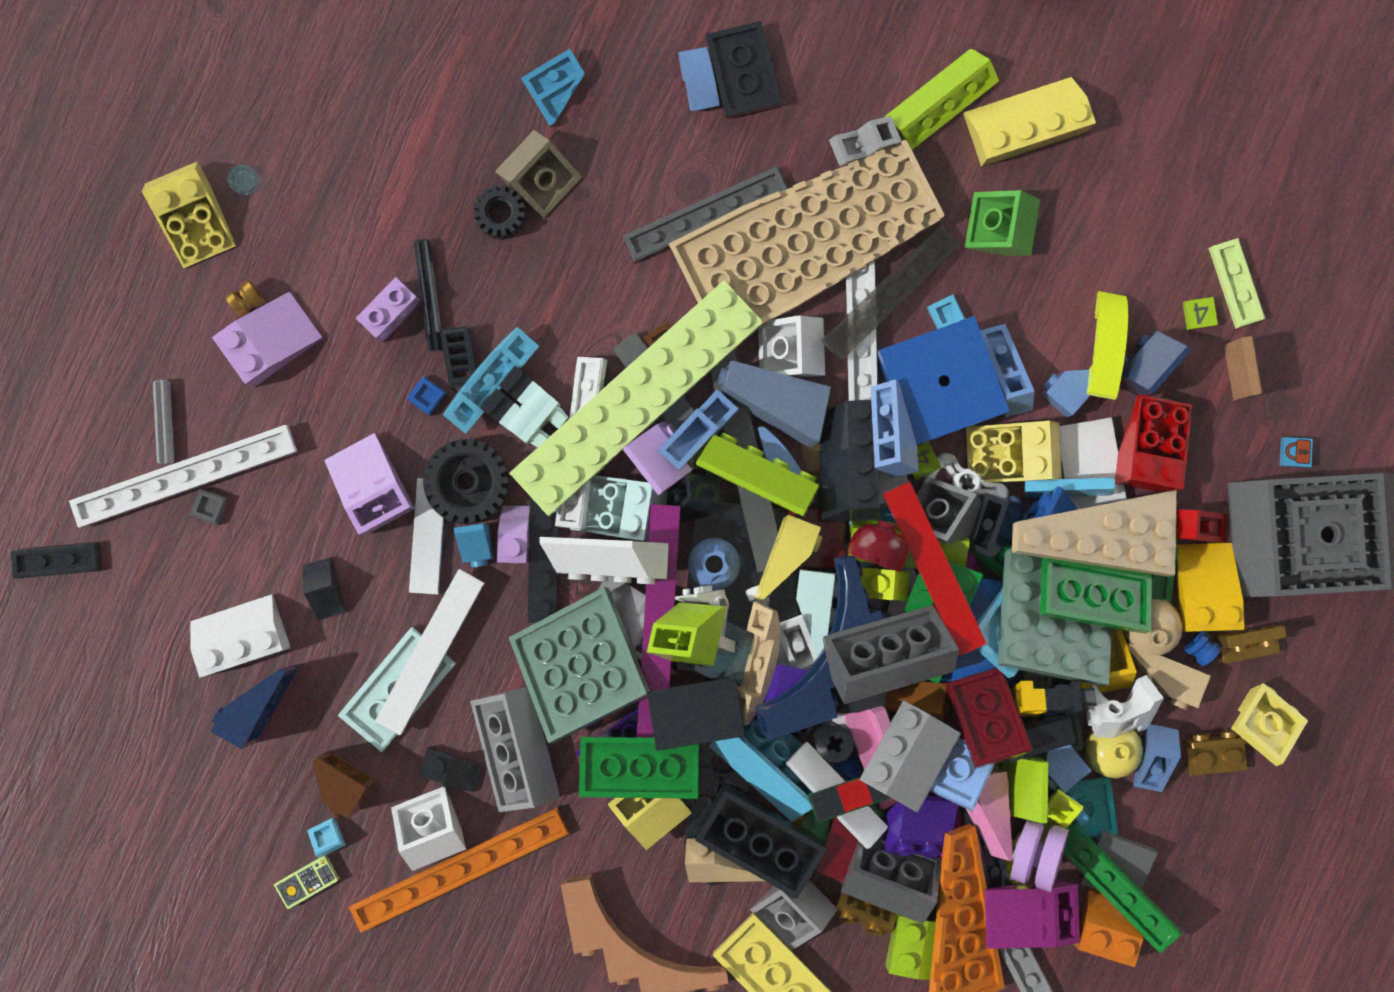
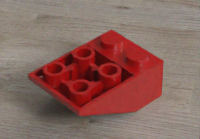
(1155, 445)

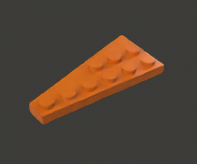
(960, 949)

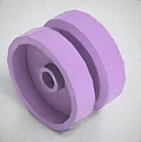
(1035, 853)

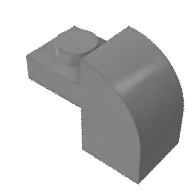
(865, 141)

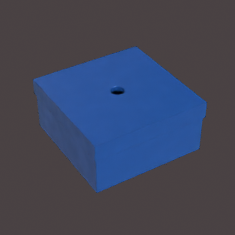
(945, 379)

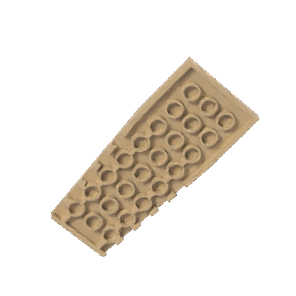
(810, 235)

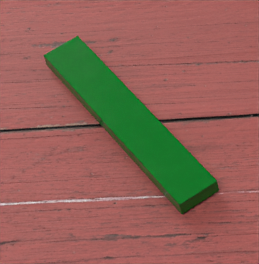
(1120, 889)

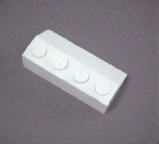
(607, 559)

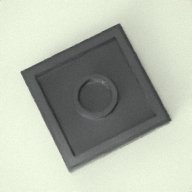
(1128, 855)

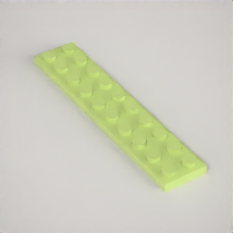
(636, 398)

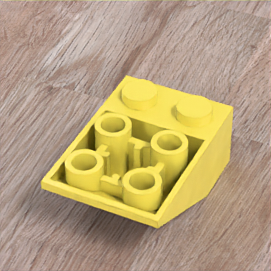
(189, 214)
(1015, 451)

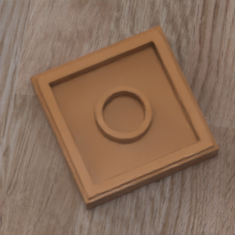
(1243, 368)

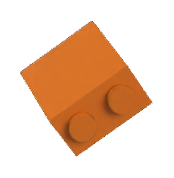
(1107, 931)

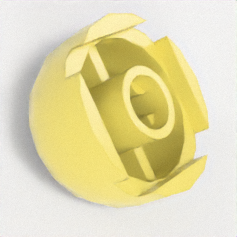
(1113, 756)

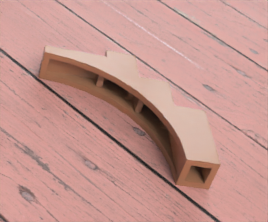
(624, 960)

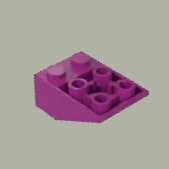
(1032, 917)

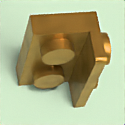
(1250, 643)
(1215, 754)
(874, 918)

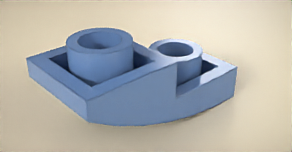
(699, 78)

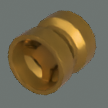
(245, 299)

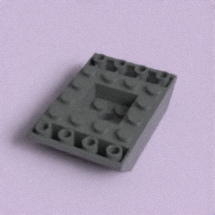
(1280, 540)

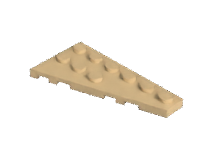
(1117, 535)

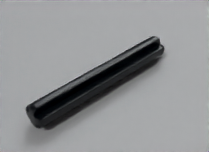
(428, 294)

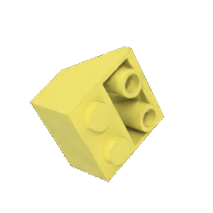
(649, 817)

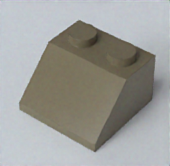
(538, 173)

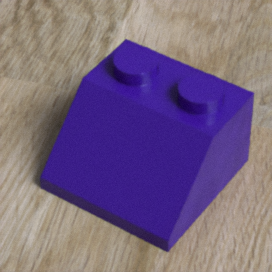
(921, 831)

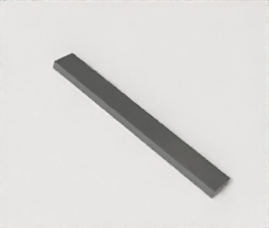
(756, 509)

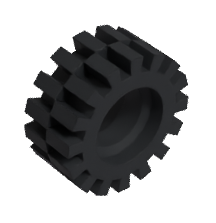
(487, 200)

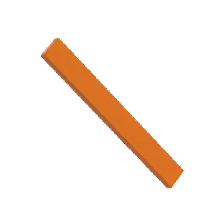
(459, 869)

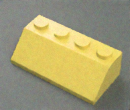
(1029, 121)

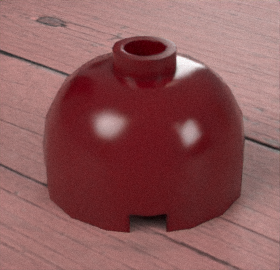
(879, 545)

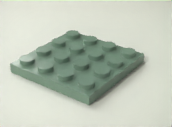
(1042, 642)
(579, 665)

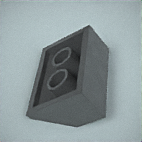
(893, 881)

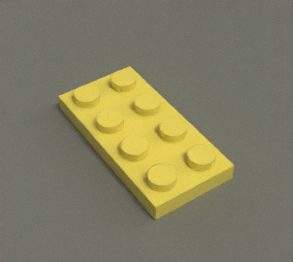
(764, 961)

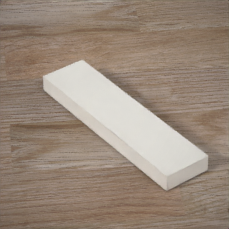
(426, 546)
(820, 775)

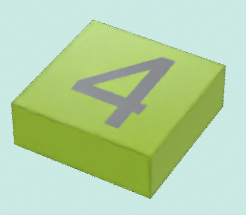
(1200, 313)
(926, 461)

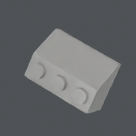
(910, 756)

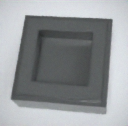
(209, 506)

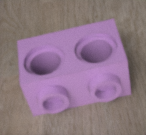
(388, 310)

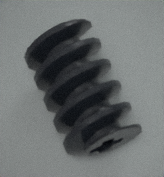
(843, 739)

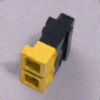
(1052, 702)

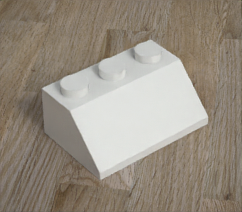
(237, 636)

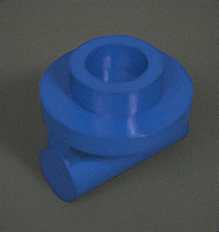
(847, 769)

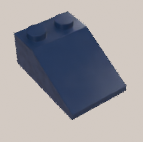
(247, 716)

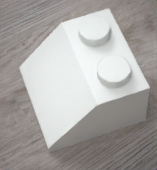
(793, 346)
(427, 829)

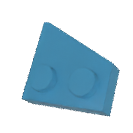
(554, 84)

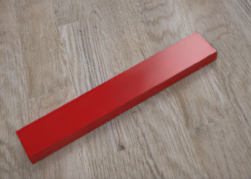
(934, 568)

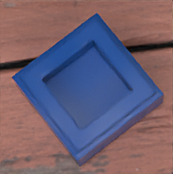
(426, 396)

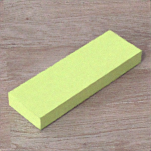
(1236, 283)

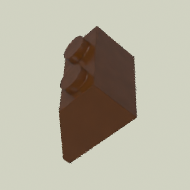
(341, 785)

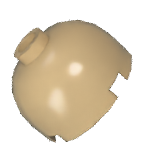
(1165, 630)

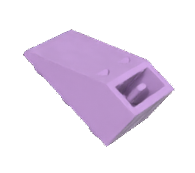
(368, 485)

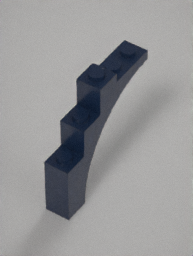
(810, 698)

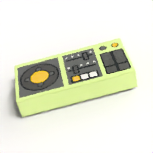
(306, 881)

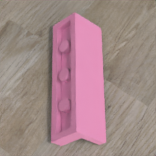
(867, 732)

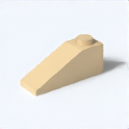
(1172, 678)
(708, 866)

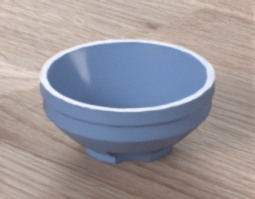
(708, 548)

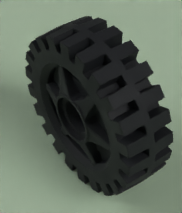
(462, 458)

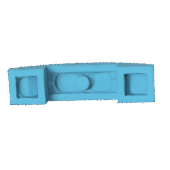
(466, 405)

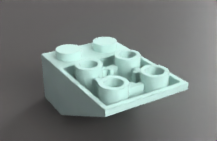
(621, 508)
(815, 602)

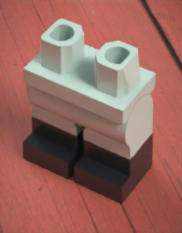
(532, 415)

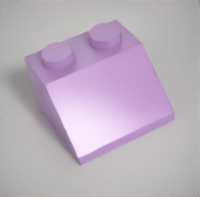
(651, 463)

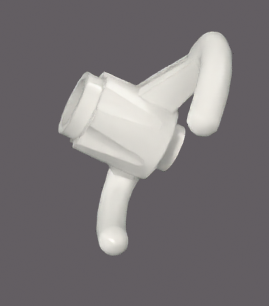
(967, 477)

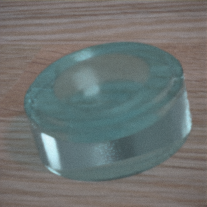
(243, 179)

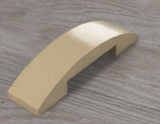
(761, 659)

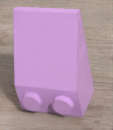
(267, 339)

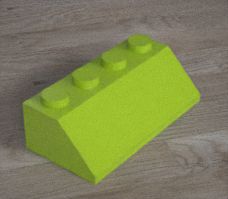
(759, 475)

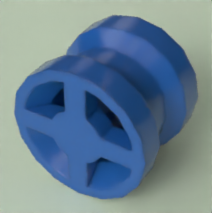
(1202, 648)

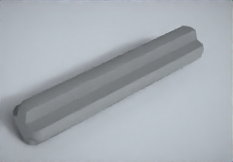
(163, 422)

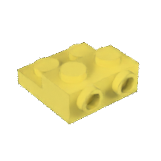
(1269, 723)

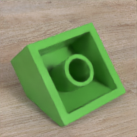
(1003, 222)

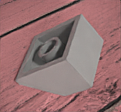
(794, 918)

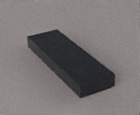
(56, 560)

